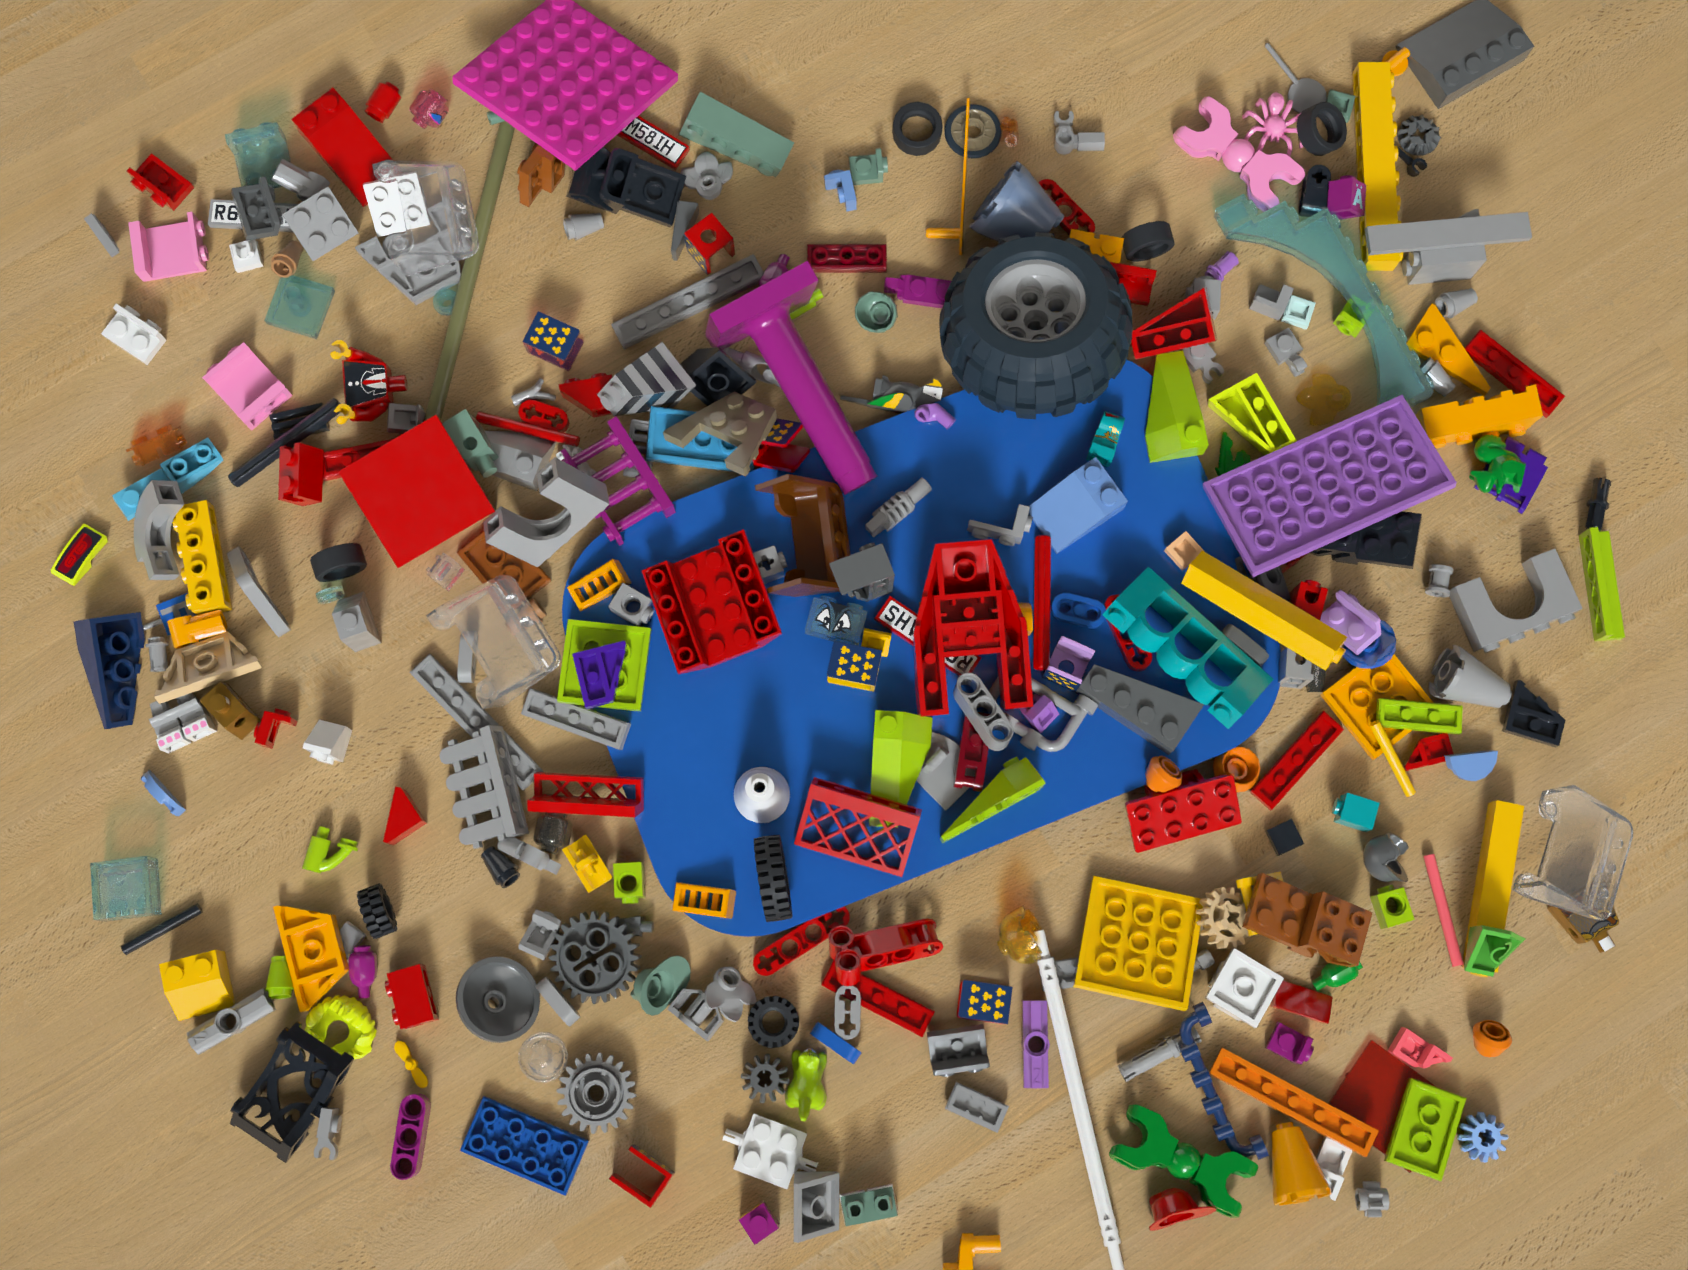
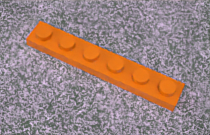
(1293, 1102)

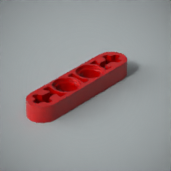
(804, 944)

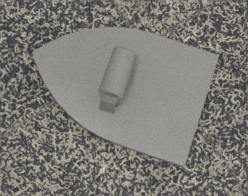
(939, 771)

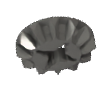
(1413, 144)

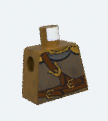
(228, 708)
(1586, 929)

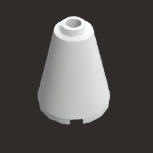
(766, 805)

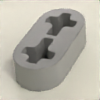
(466, 663)
(557, 1001)
(854, 1013)

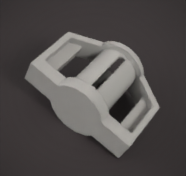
(696, 1013)

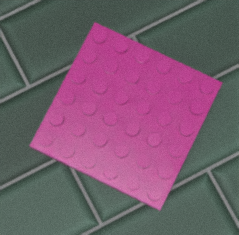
(565, 80)

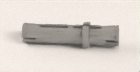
(1154, 1056)

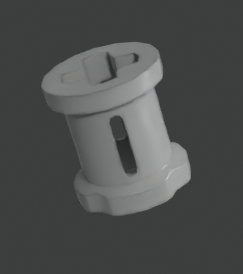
(1439, 580)

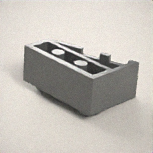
(864, 573)

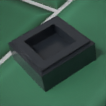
(1284, 837)

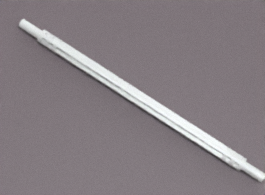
(1079, 1103)

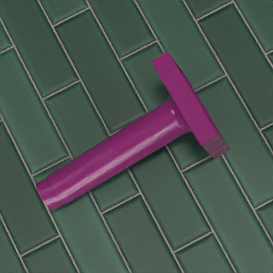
(767, 320)

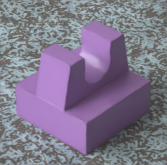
(1041, 714)

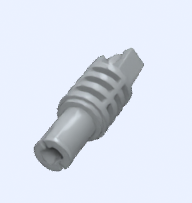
(897, 507)

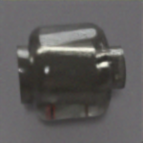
(552, 832)

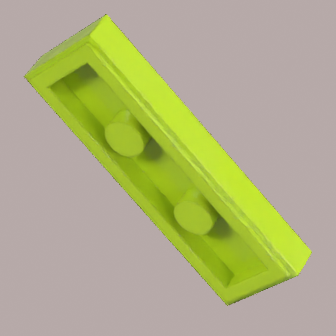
(1419, 716)

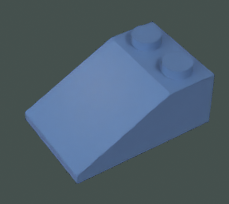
(1077, 505)

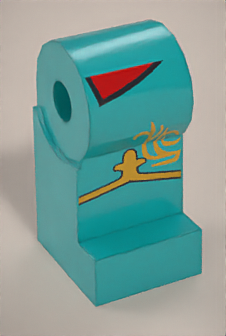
(1106, 438)

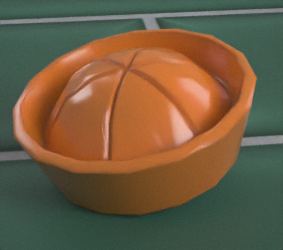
(1241, 764)

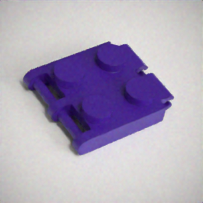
(1532, 476)

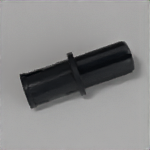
(1598, 504)

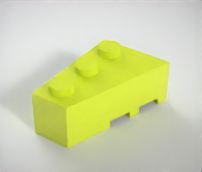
(1253, 415)

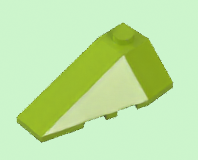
(1174, 414)
(899, 752)
(1006, 789)

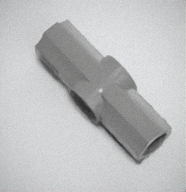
(215, 1030)

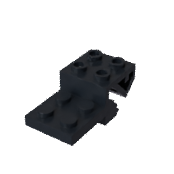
(627, 184)
(1383, 543)

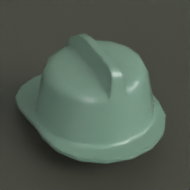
(661, 985)

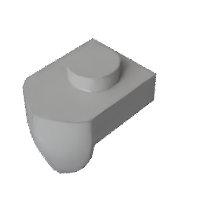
(404, 417)

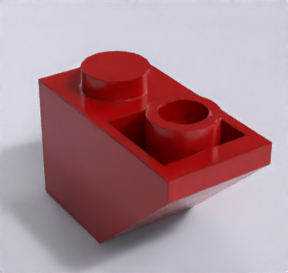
(584, 393)

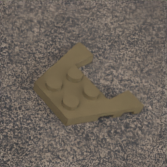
(733, 420)

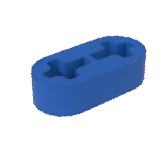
(835, 1043)

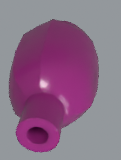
(775, 269)
(363, 969)

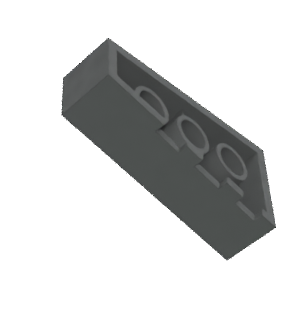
(1143, 708)

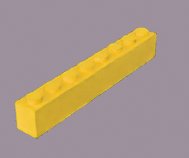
(1376, 155)

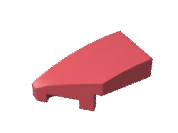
(1416, 1051)

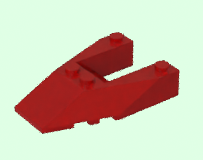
(969, 612)

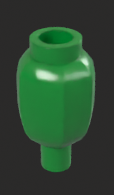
(1335, 975)

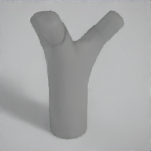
(532, 393)

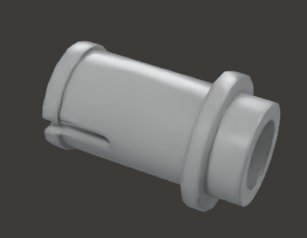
(157, 654)

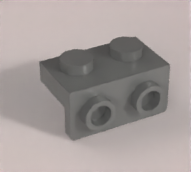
(257, 210)
(958, 1050)

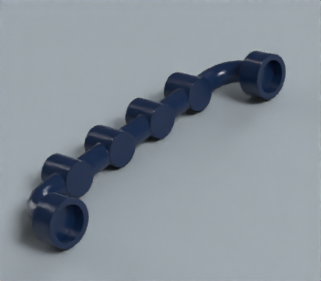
(1201, 1078)

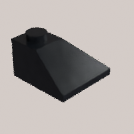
(716, 375)

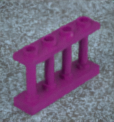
(644, 479)

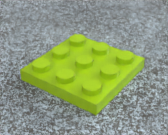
(589, 635)

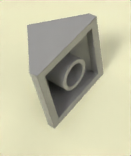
(815, 1204)

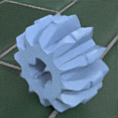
(1490, 1131)

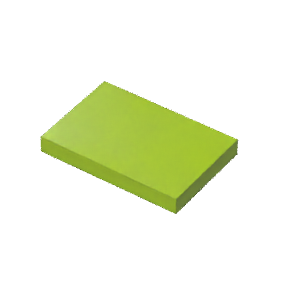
(1425, 1129)

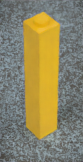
(1265, 610)
(1495, 867)

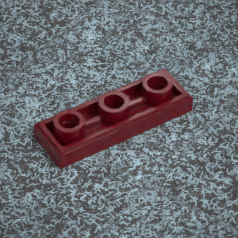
(864, 258)

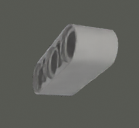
(983, 724)

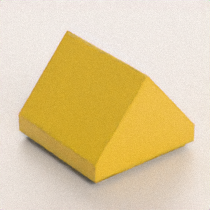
(876, 640)

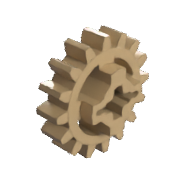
(1223, 918)

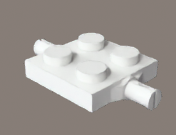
(770, 1151)

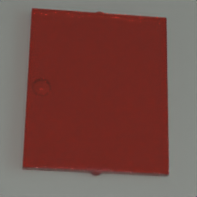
(1375, 1091)

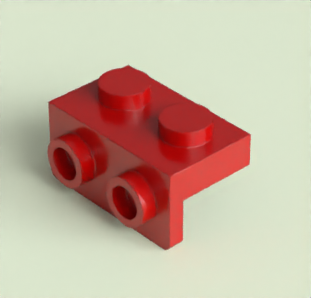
(161, 181)

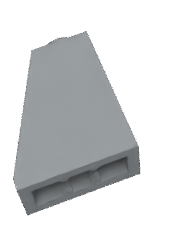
(355, 622)

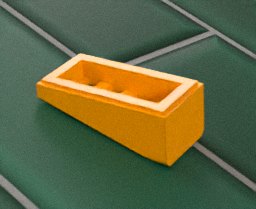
(604, 570)
(727, 902)

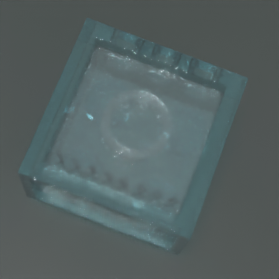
(125, 888)

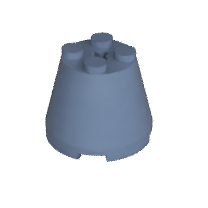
(1016, 207)

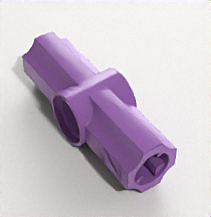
(1035, 1064)

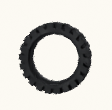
(772, 878)

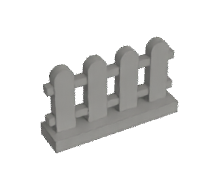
(500, 784)

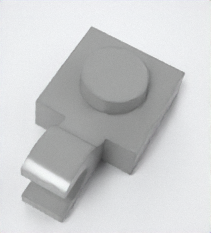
(1286, 348)
(328, 1125)

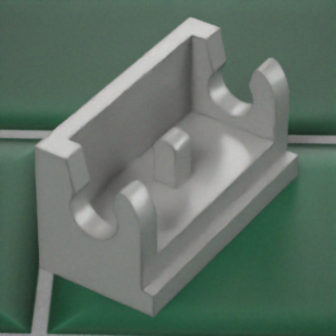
(1291, 672)

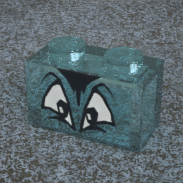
(836, 621)

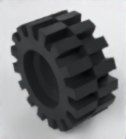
(377, 911)
(756, 1016)

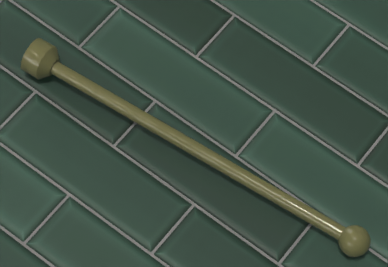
(470, 273)

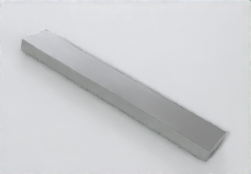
(1448, 233)
(688, 302)
(470, 713)

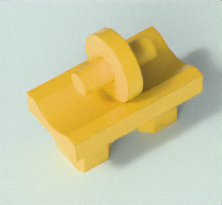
(587, 863)

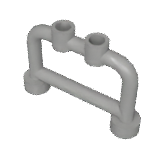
(1030, 737)

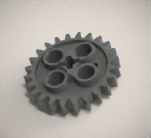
(607, 979)

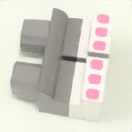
(180, 724)

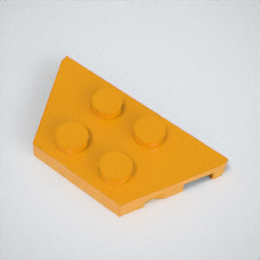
(312, 952)

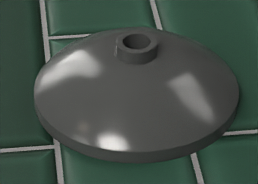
(510, 989)

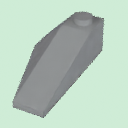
(520, 456)

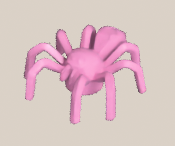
(1273, 126)

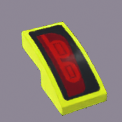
(77, 554)

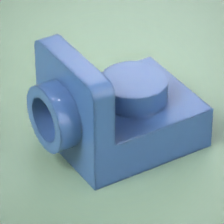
(843, 182)

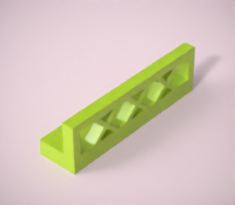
(1601, 585)

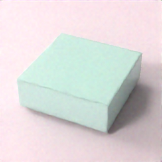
(1298, 312)

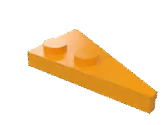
(1437, 340)

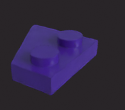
(599, 673)

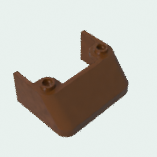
(817, 530)

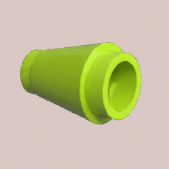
(279, 980)

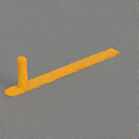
(956, 233)

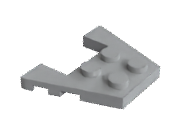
(417, 286)

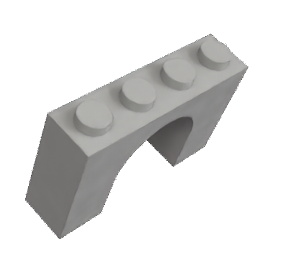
(539, 539)
(1553, 601)

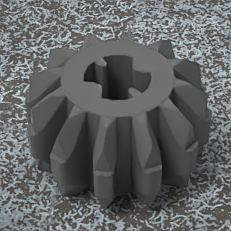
(755, 1079)

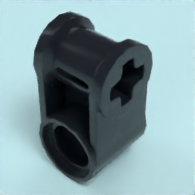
(1314, 195)

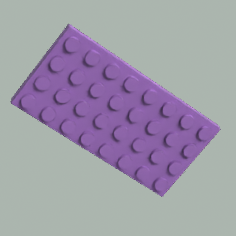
(1328, 485)

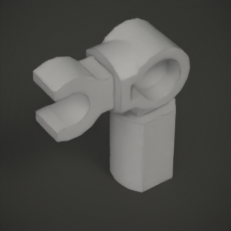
(1066, 140)
(528, 854)

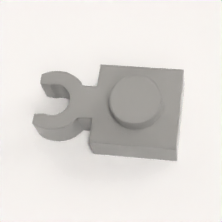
(1201, 358)

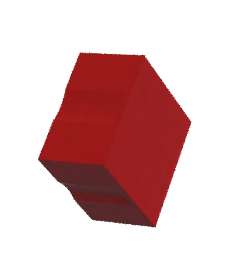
(416, 491)

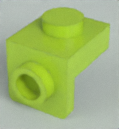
(1348, 321)

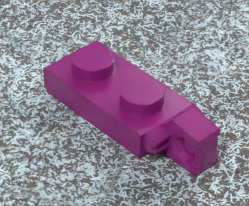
(918, 290)

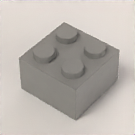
(320, 223)

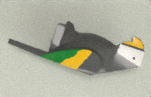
(900, 396)

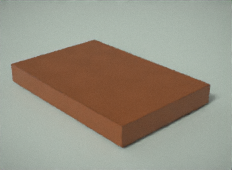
(491, 562)

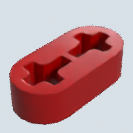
(546, 411)

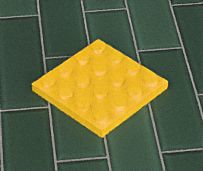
(1139, 943)

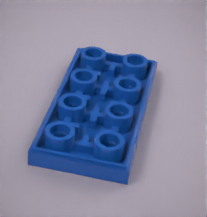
(524, 1145)

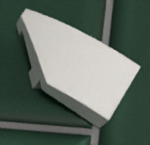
(1333, 1160)

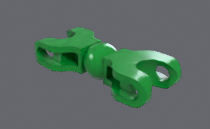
(1183, 1161)

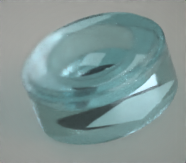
(330, 594)

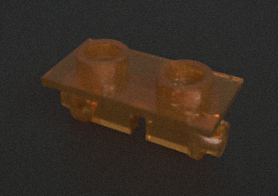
(146, 450)

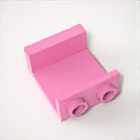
(168, 249)
(247, 386)

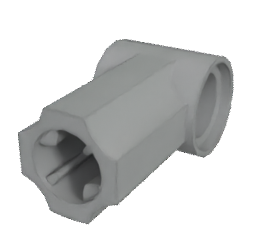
(299, 181)

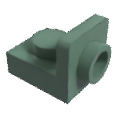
(868, 168)

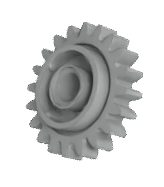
(578, 1093)

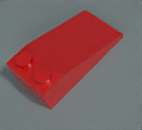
(341, 141)

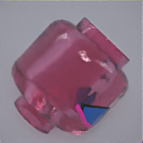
(429, 108)

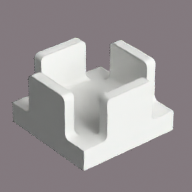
(1243, 988)

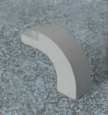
(152, 528)

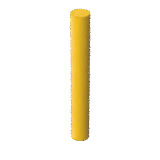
(1392, 758)

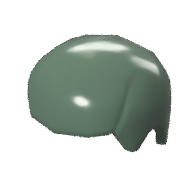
(876, 312)

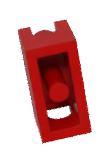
(300, 474)
(1309, 597)
(411, 997)

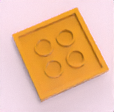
(1356, 698)

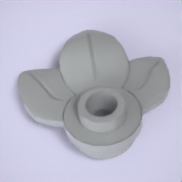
(707, 172)
(729, 995)

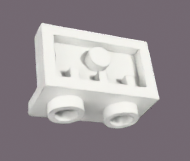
(133, 334)

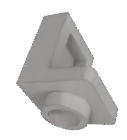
(540, 934)

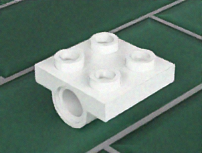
(385, 207)

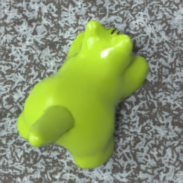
(806, 1087)

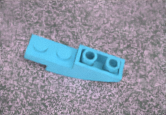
(185, 468)

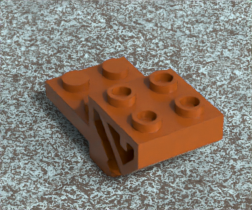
(1308, 921)

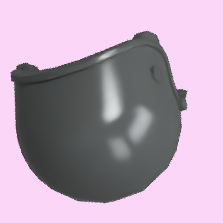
(1381, 857)

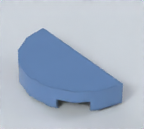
(1472, 765)
(161, 793)

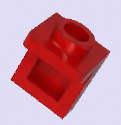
(267, 729)

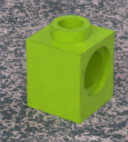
(623, 870)
(1401, 915)

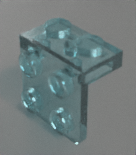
(258, 152)

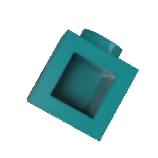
(1355, 812)

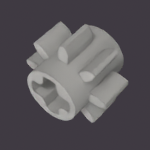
(1372, 1199)

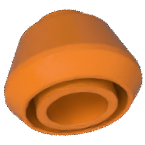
(1162, 774)
(1491, 1038)

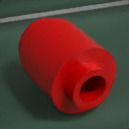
(382, 101)

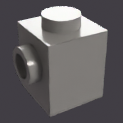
(1213, 289)

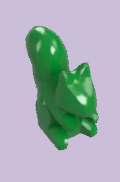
(1503, 468)

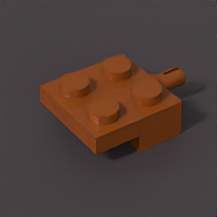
(537, 173)

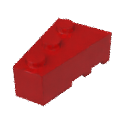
(1177, 328)

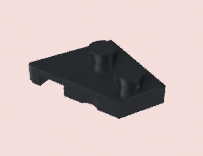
(1532, 718)

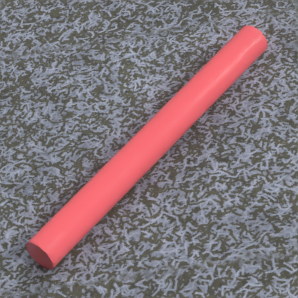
(1443, 910)

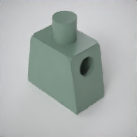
(472, 442)

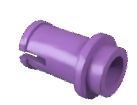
(1222, 266)

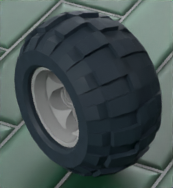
(1042, 356)

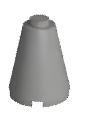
(1467, 680)

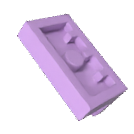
(1353, 621)

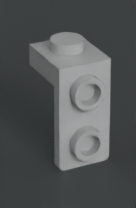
(1005, 536)

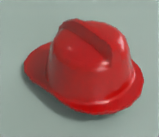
(1173, 1207)

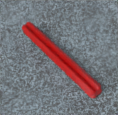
(1042, 602)

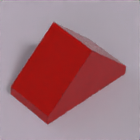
(403, 817)

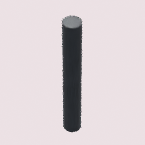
(161, 929)

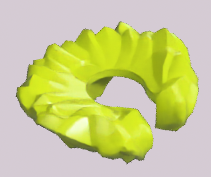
(353, 1014)

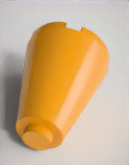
(1295, 1168)

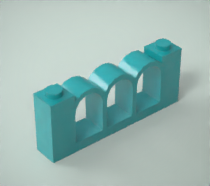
(1226, 702)

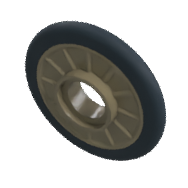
(983, 119)

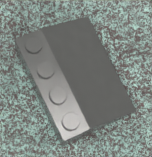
(1465, 51)

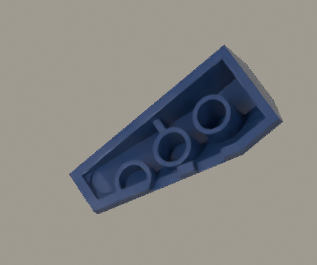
(111, 662)

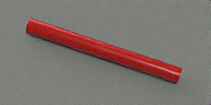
(528, 429)

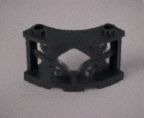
(292, 1132)

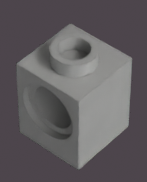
(623, 598)

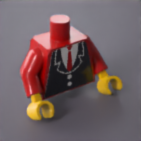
(366, 384)

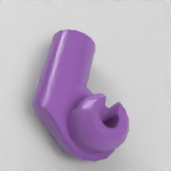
(934, 412)

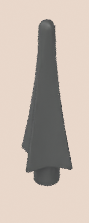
(637, 925)

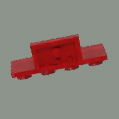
(1183, 812)

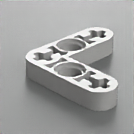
(249, 584)

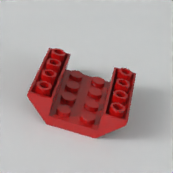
(712, 604)

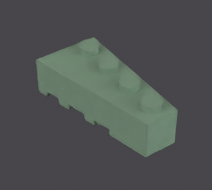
(735, 136)

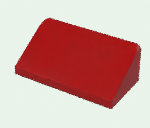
(1303, 1002)

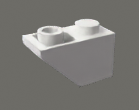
(328, 742)

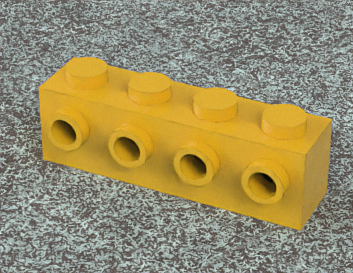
(202, 558)

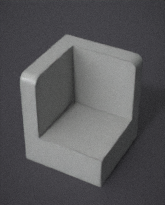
(1271, 302)

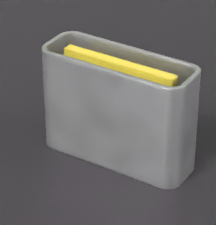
(351, 937)

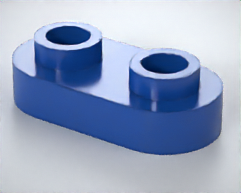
(1078, 610)

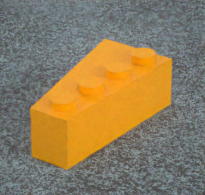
(1481, 417)

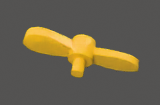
(411, 1064)

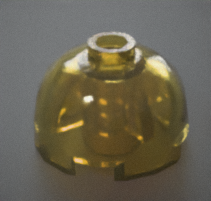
(1018, 936)

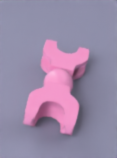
(1238, 154)

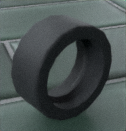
(912, 110)
(1310, 135)
(1148, 241)
(338, 562)

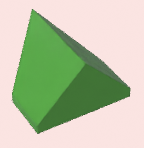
(1489, 948)

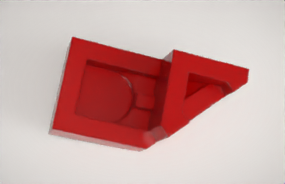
(1429, 752)

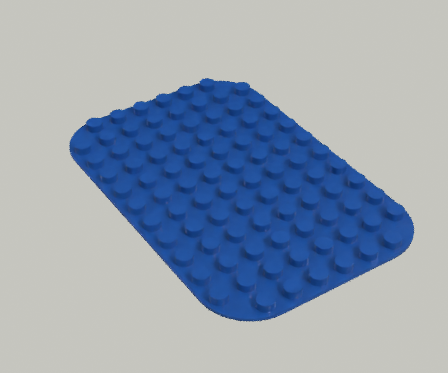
(782, 713)

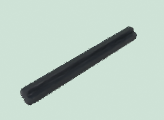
(292, 436)

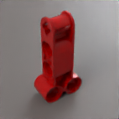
(880, 947)

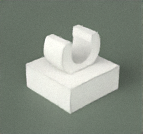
(246, 255)

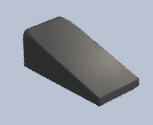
(685, 219)

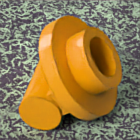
(1398, 60)

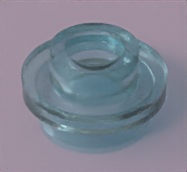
(440, 297)

